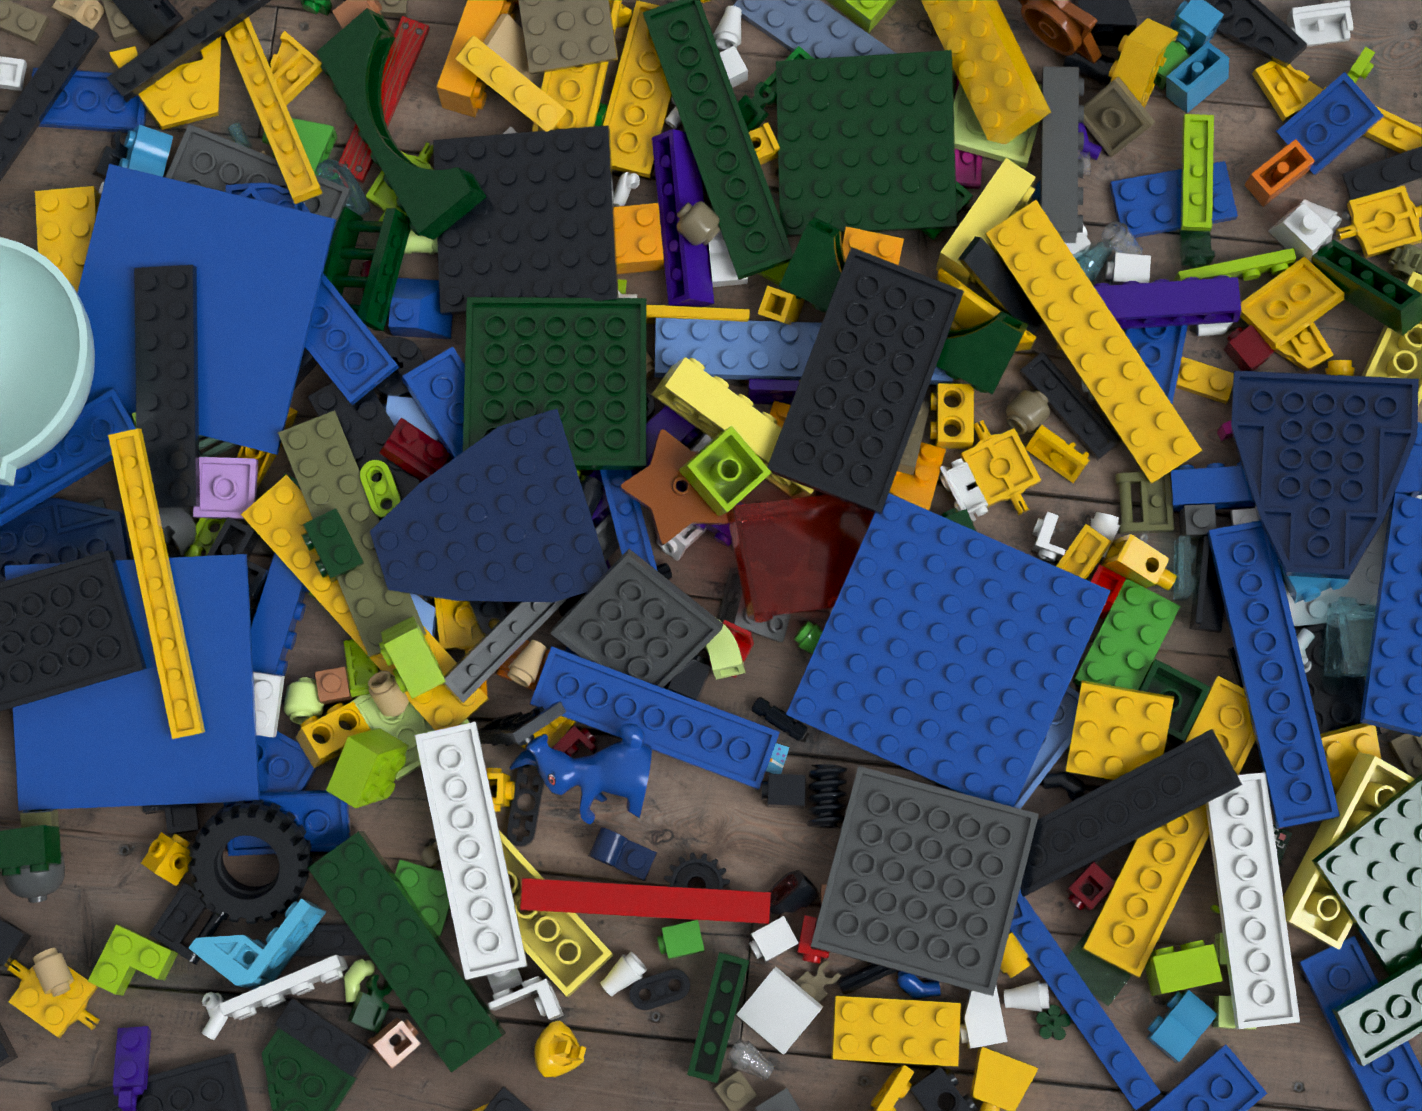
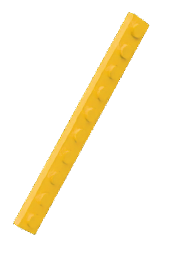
(156, 583)

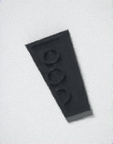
(1259, 30)

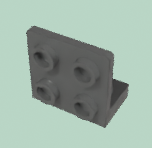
(734, 611)

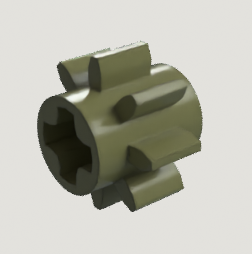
(1406, 261)

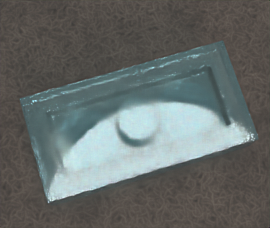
(1183, 557)

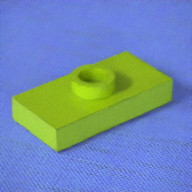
(359, 668)

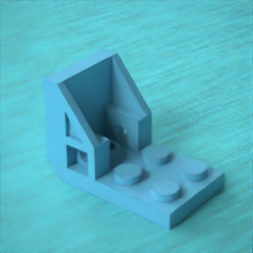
(253, 962)

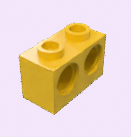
(959, 416)
(329, 728)

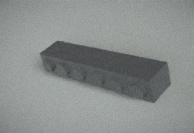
(1060, 150)

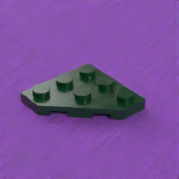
(301, 1077)

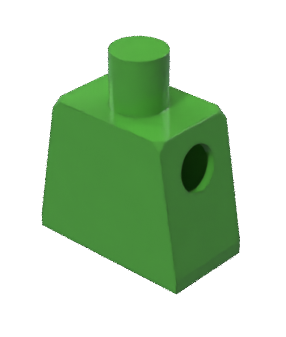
(316, 139)

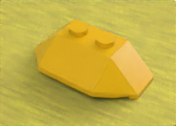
(976, 310)

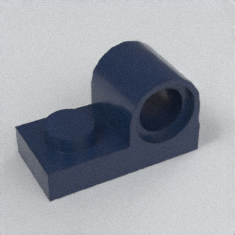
(622, 854)

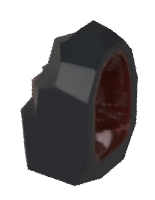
(792, 893)

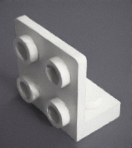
(546, 1002)

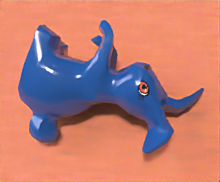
(616, 769)

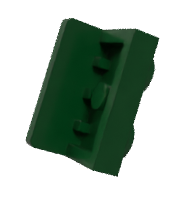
(333, 545)

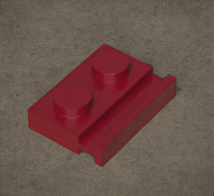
(414, 450)

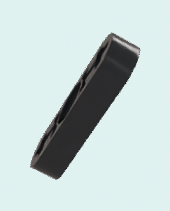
(515, 823)

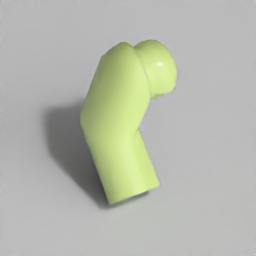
(354, 977)

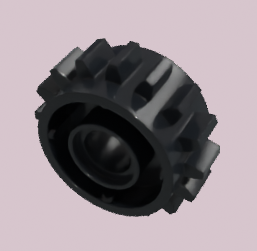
(697, 869)

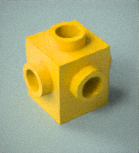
(505, 788)
(168, 857)

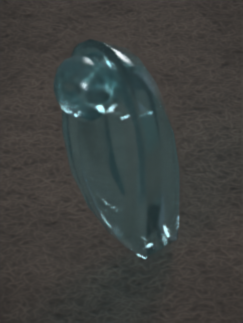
(339, 174)

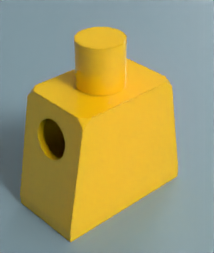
(1139, 563)
(1000, 1080)

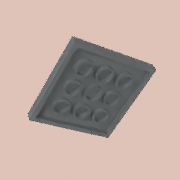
(637, 623)

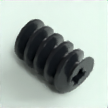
(827, 796)

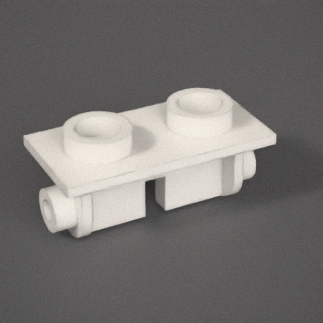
(957, 481)

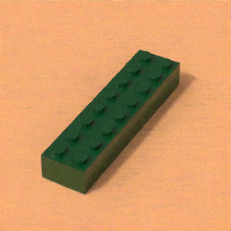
(406, 950)

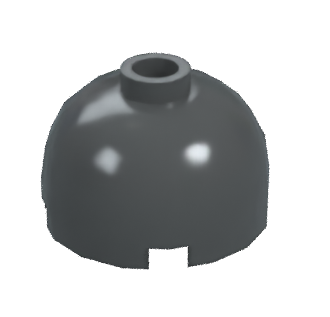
(178, 530)
(36, 885)

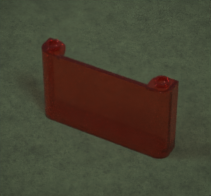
(795, 552)

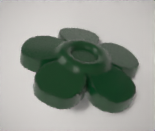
(1053, 1023)

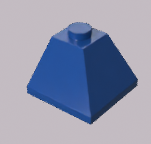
(417, 310)

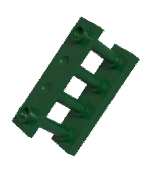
(385, 261)

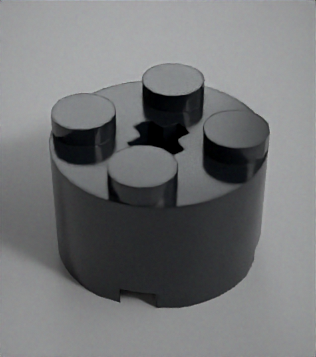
(406, 356)

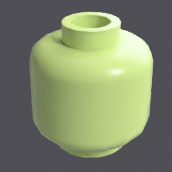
(302, 700)

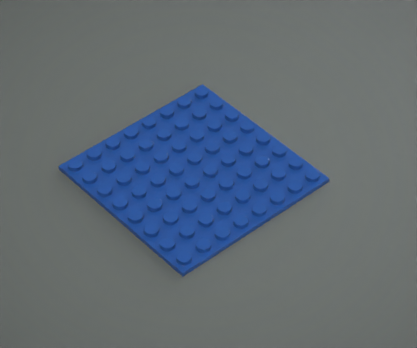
(254, 295)
(948, 652)
(114, 736)

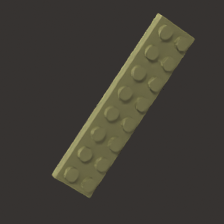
(332, 481)

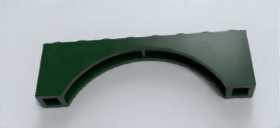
(356, 66)
(970, 353)

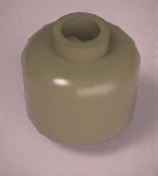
(698, 223)
(1027, 411)

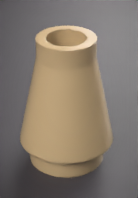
(527, 664)

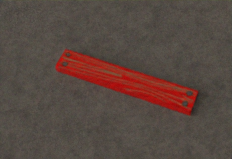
(398, 67)

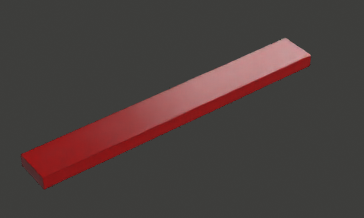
(645, 901)

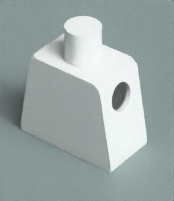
(1302, 231)

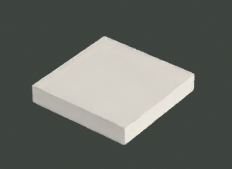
(779, 1010)

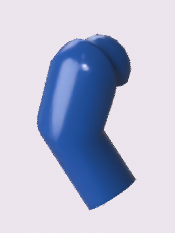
(915, 988)

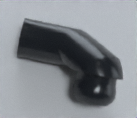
(1067, 781)

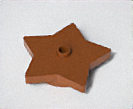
(1062, 27)
(657, 491)

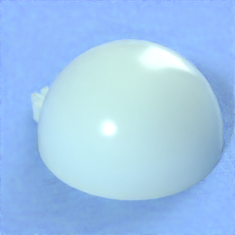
(43, 357)

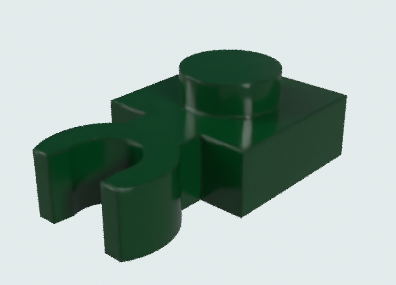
(753, 108)
(369, 1008)

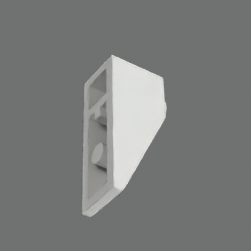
(982, 1021)

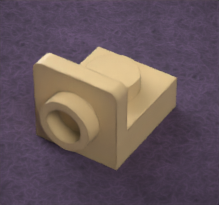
(84, 11)

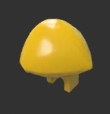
(557, 1050)

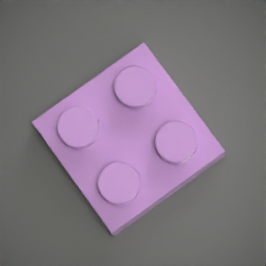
(226, 487)

